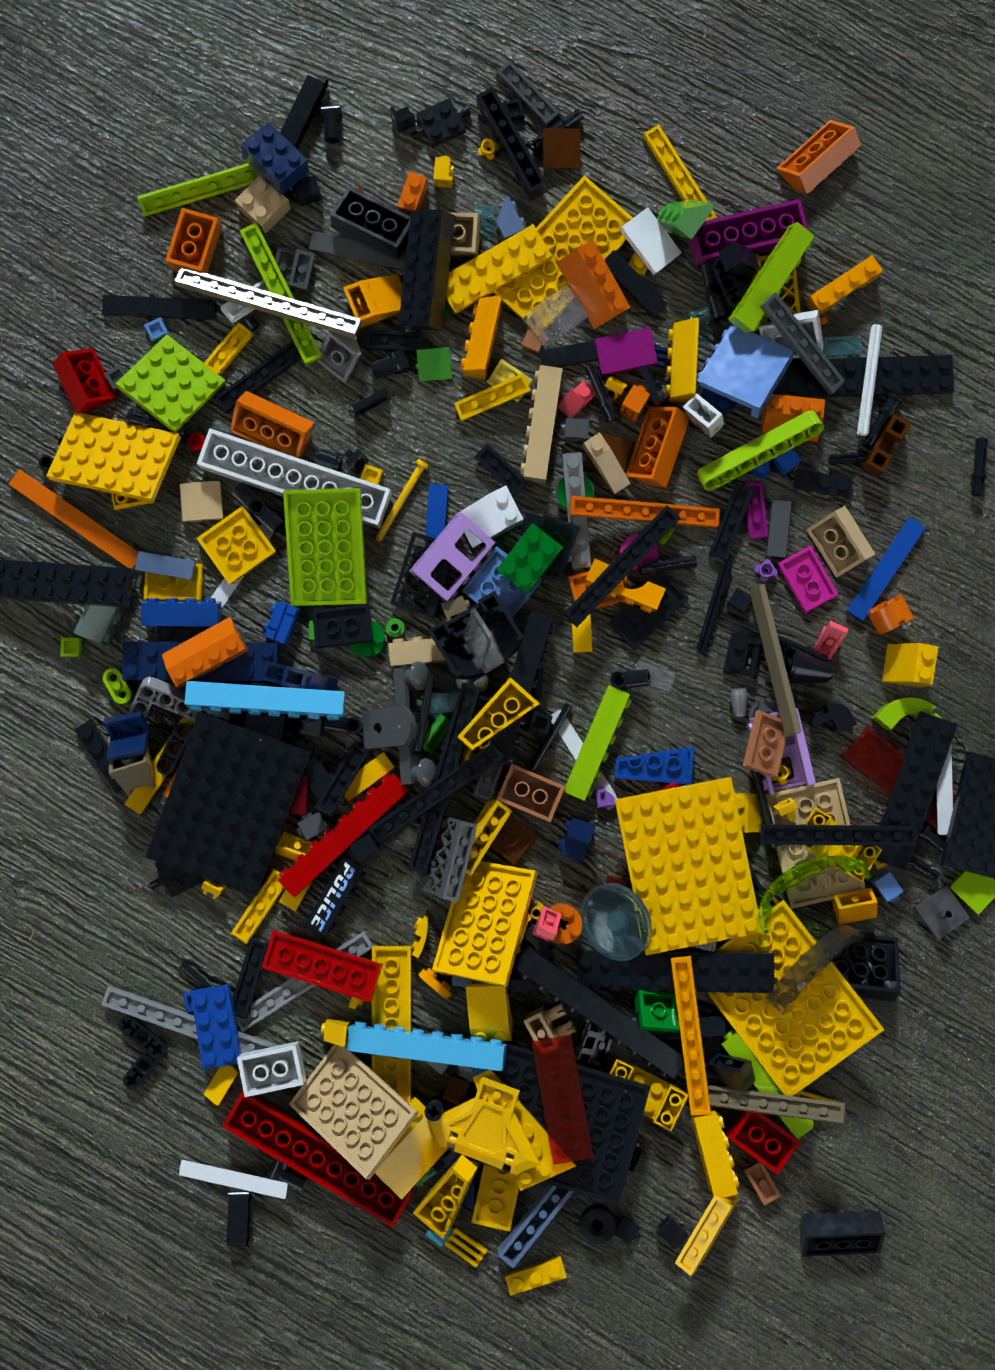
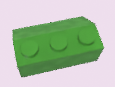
(684, 217)

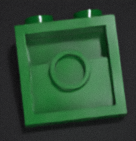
(657, 1011)

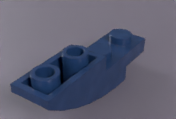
(296, 677)

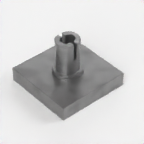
(941, 912)

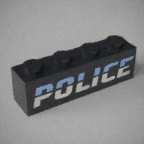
(335, 895)

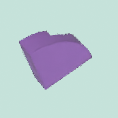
(604, 798)

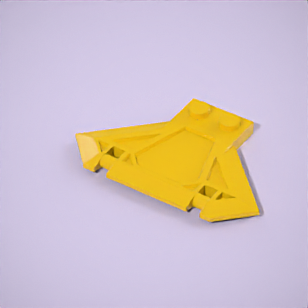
(488, 1128)

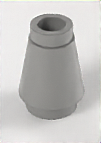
(739, 701)

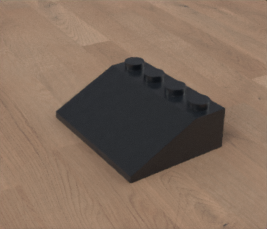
(871, 967)

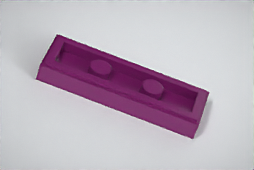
(756, 513)

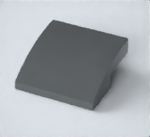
(295, 267)

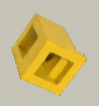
(443, 172)

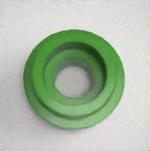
(399, 632)

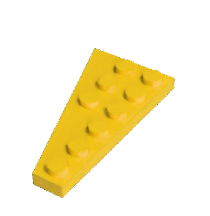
(538, 1139)

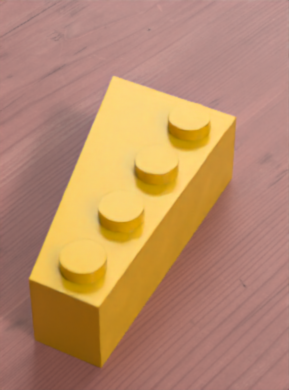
(500, 711)

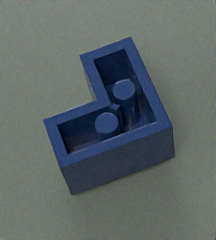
(576, 838)

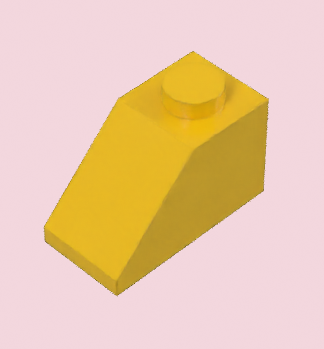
(335, 1031)

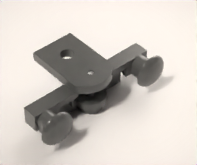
(401, 725)

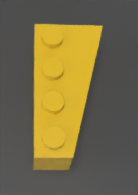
(444, 1200)

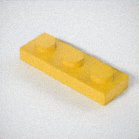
(535, 1275)

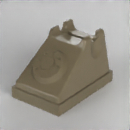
(133, 771)

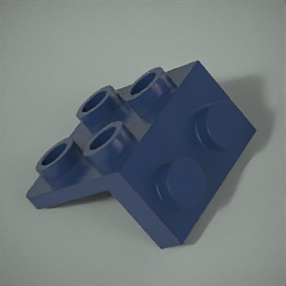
(127, 735)

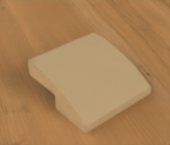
(201, 501)

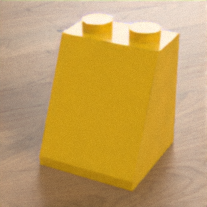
(910, 664)

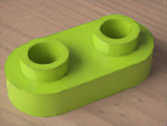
(118, 686)

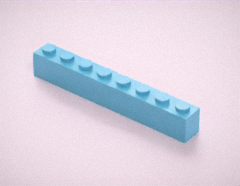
(265, 700)
(426, 1047)

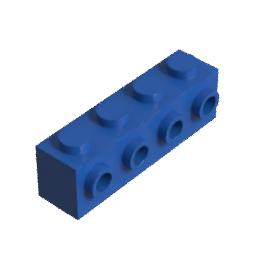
(181, 613)

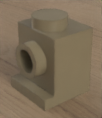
(455, 607)

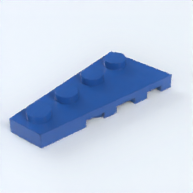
(660, 766)

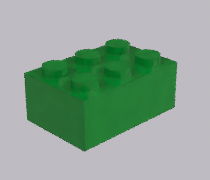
(530, 558)

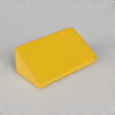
(292, 846)
(221, 1083)

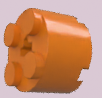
(890, 614)
(573, 927)

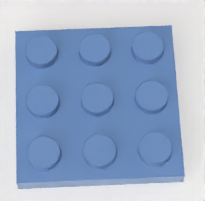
(489, 579)

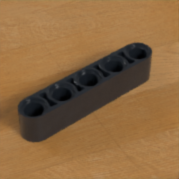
(304, 108)

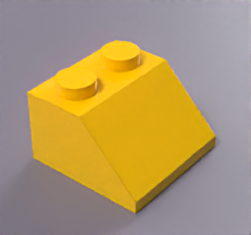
(749, 812)

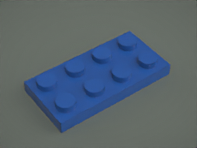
(216, 1026)

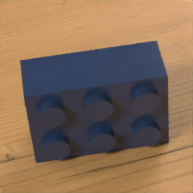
(274, 158)

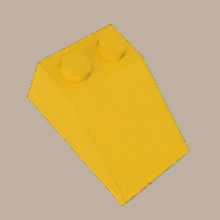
(489, 1012)

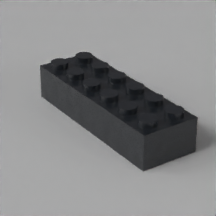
(426, 270)

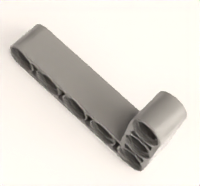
(173, 704)

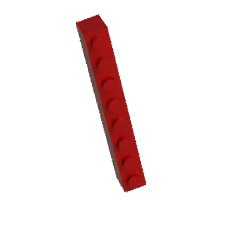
(338, 839)

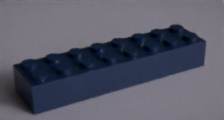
(146, 660)

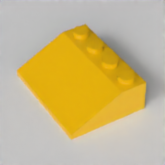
(411, 1155)

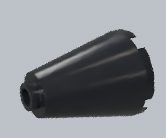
(805, 668)

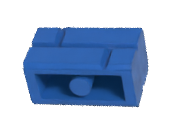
(281, 622)

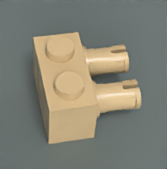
(540, 1023)

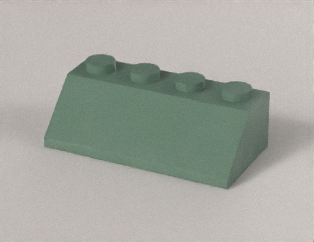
(98, 621)

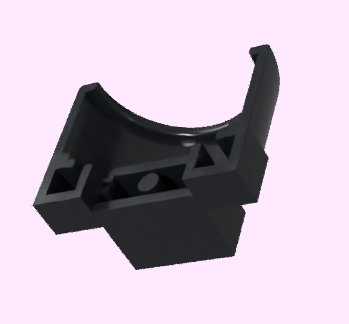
(502, 628)

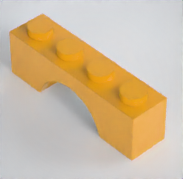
(844, 285)
(646, 596)

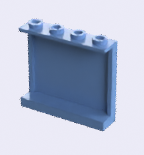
(745, 368)

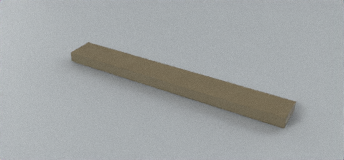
(775, 661)
(776, 1104)

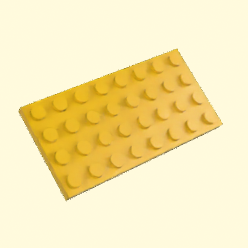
(577, 219)

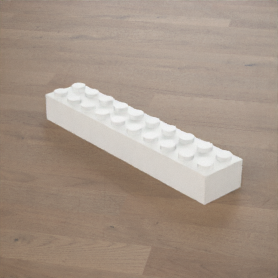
(280, 472)

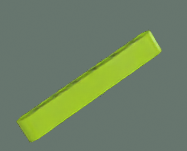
(760, 450)

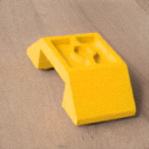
(865, 853)
(664, 1098)

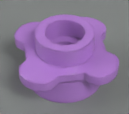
(765, 575)

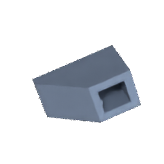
(508, 220)

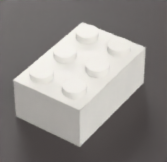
(271, 1069)

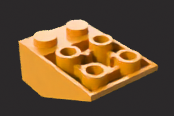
(375, 298)

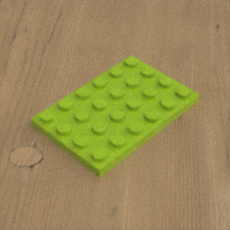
(325, 546)

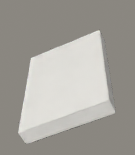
(650, 241)

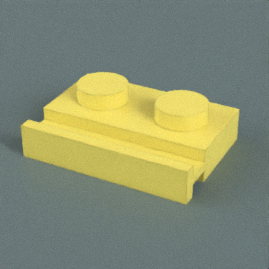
(504, 372)

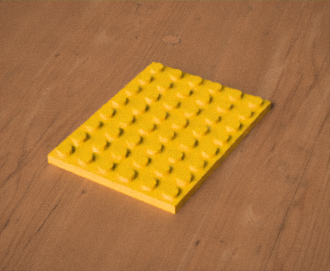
(689, 864)
(819, 1026)

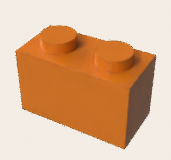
(412, 193)
(634, 403)

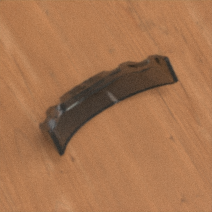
(812, 963)

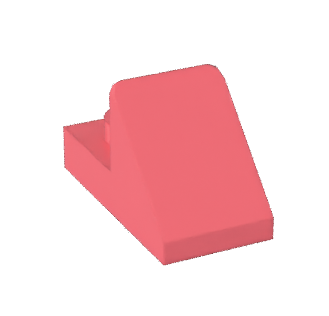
(576, 399)
(830, 639)
(547, 924)

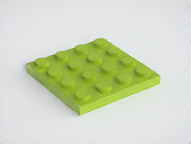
(170, 383)

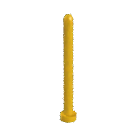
(421, 465)

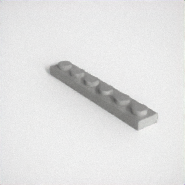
(575, 487)

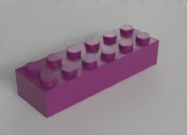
(754, 229)

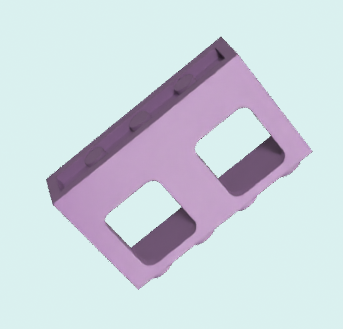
(444, 548)
(797, 751)

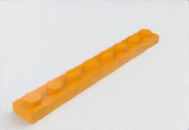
(691, 1035)

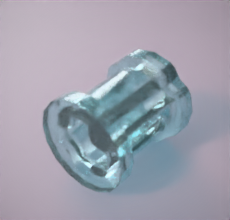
(485, 211)
(703, 313)

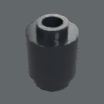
(328, 459)

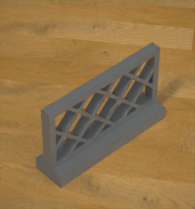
(455, 865)

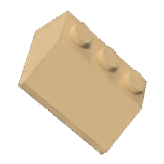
(840, 541)

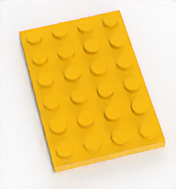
(113, 457)
(486, 924)

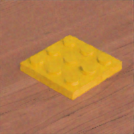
(236, 545)

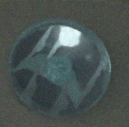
(616, 921)

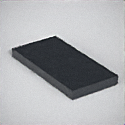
(637, 625)

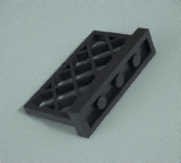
(440, 576)

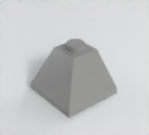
(339, 355)

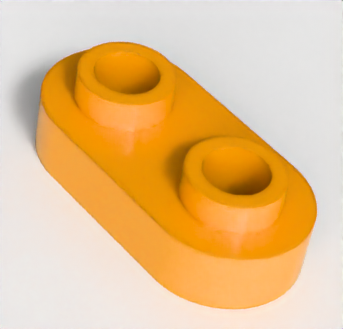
(442, 988)

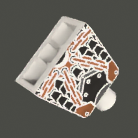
(708, 419)

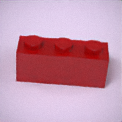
(84, 380)

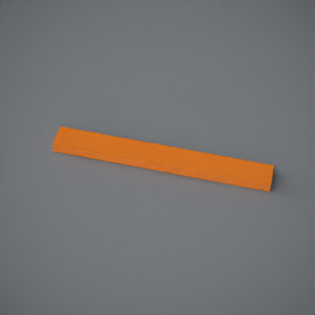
(641, 511)
(74, 519)

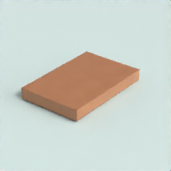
(765, 745)

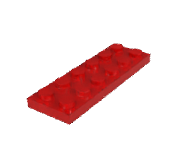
(322, 966)

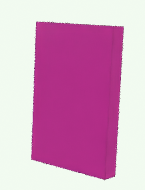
(807, 579)

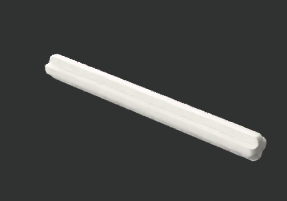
(869, 380)

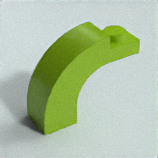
(893, 711)

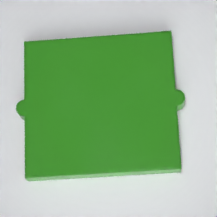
(434, 364)

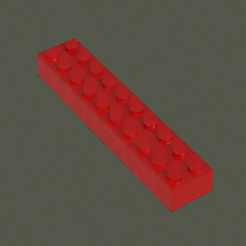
(310, 1154)

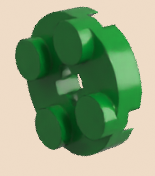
(374, 648)

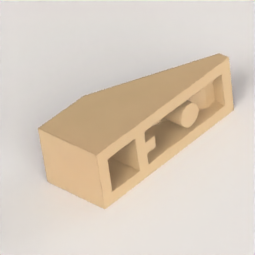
(606, 463)

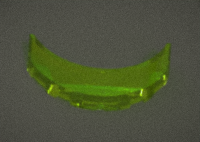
(802, 872)

